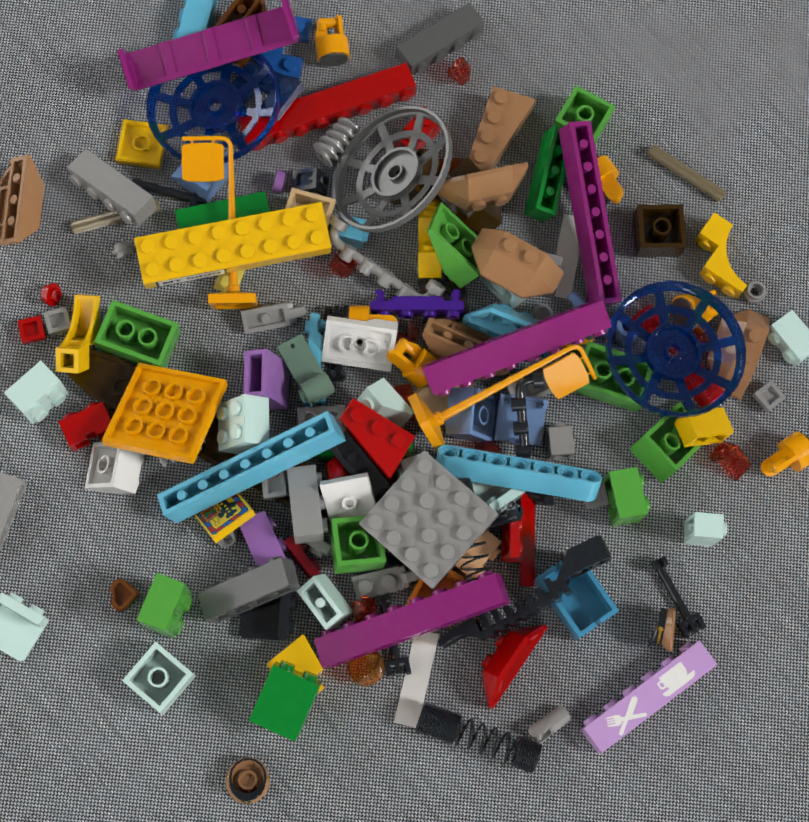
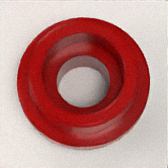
(51, 294)

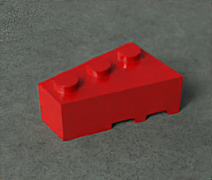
(376, 435)

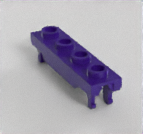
(423, 306)

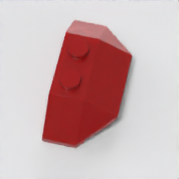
(507, 660)

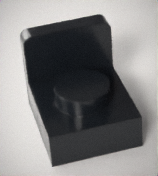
(310, 180)

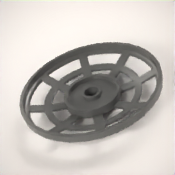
(384, 172)

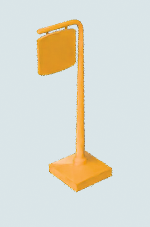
(206, 164)
(561, 377)

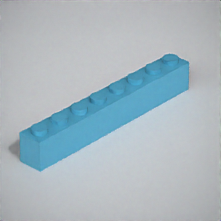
(251, 467)

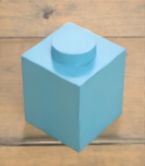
(354, 236)

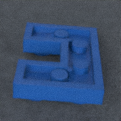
(286, 64)

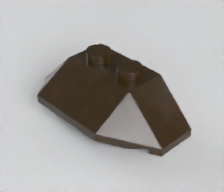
(487, 218)

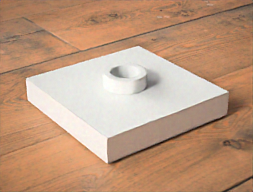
(348, 496)

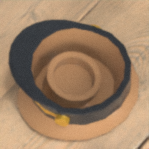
(665, 629)
(247, 780)

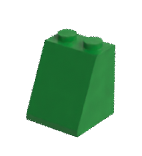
(286, 700)

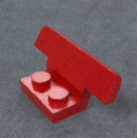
(519, 542)

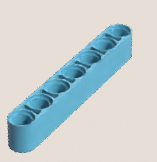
(520, 473)

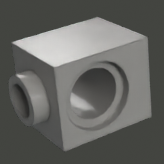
(560, 442)

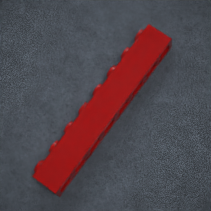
(328, 105)

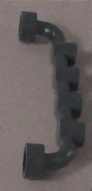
(520, 427)

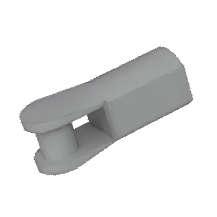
(549, 724)

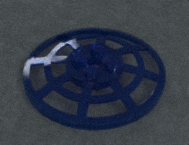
(219, 120)
(685, 342)

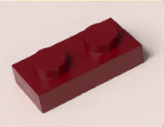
(297, 551)

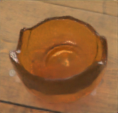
(366, 670)

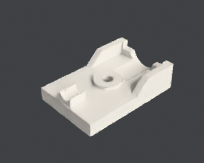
(342, 348)

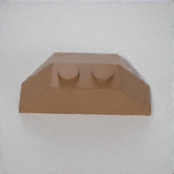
(484, 187)
(20, 200)
(515, 264)
(755, 331)
(450, 336)

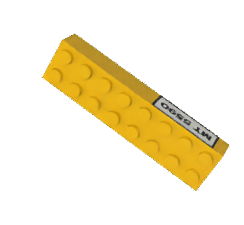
(232, 245)

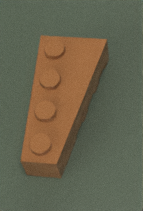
(499, 125)

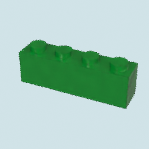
(547, 178)
(218, 211)

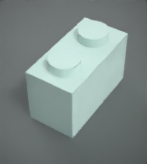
(791, 338)
(704, 529)
(325, 601)

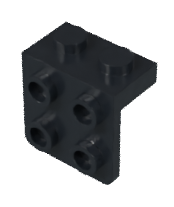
(269, 620)

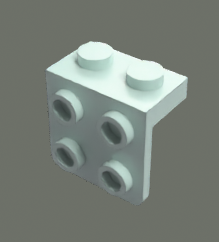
(19, 626)

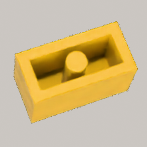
(705, 428)

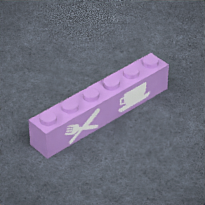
(648, 696)

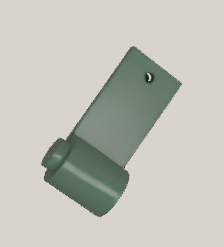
(307, 373)

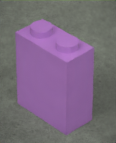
(267, 377)

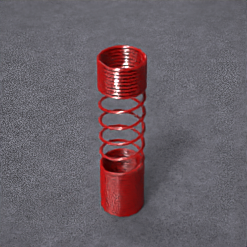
(691, 381)

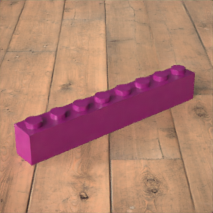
(589, 212)
(516, 346)
(412, 620)

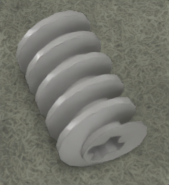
(335, 140)

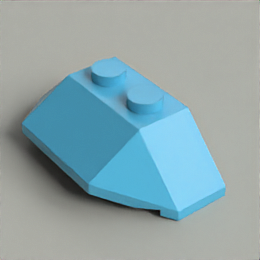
(498, 320)

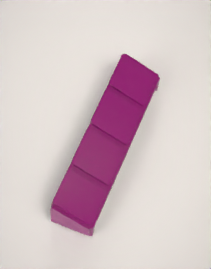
(210, 48)

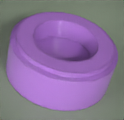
(279, 181)

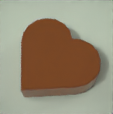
(123, 595)

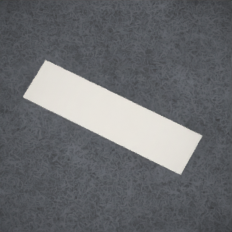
(569, 250)
(416, 684)

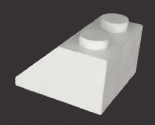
(113, 470)

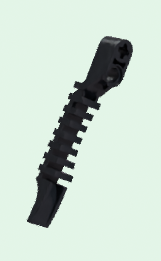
(575, 561)

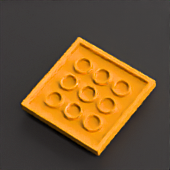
(165, 413)

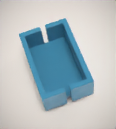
(585, 607)

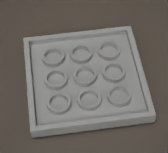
(428, 519)

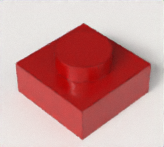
(31, 330)

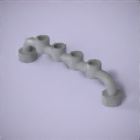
(368, 265)

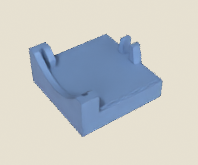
(535, 416)

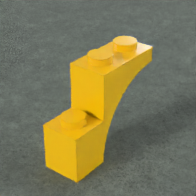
(427, 258)
(718, 269)
(73, 352)

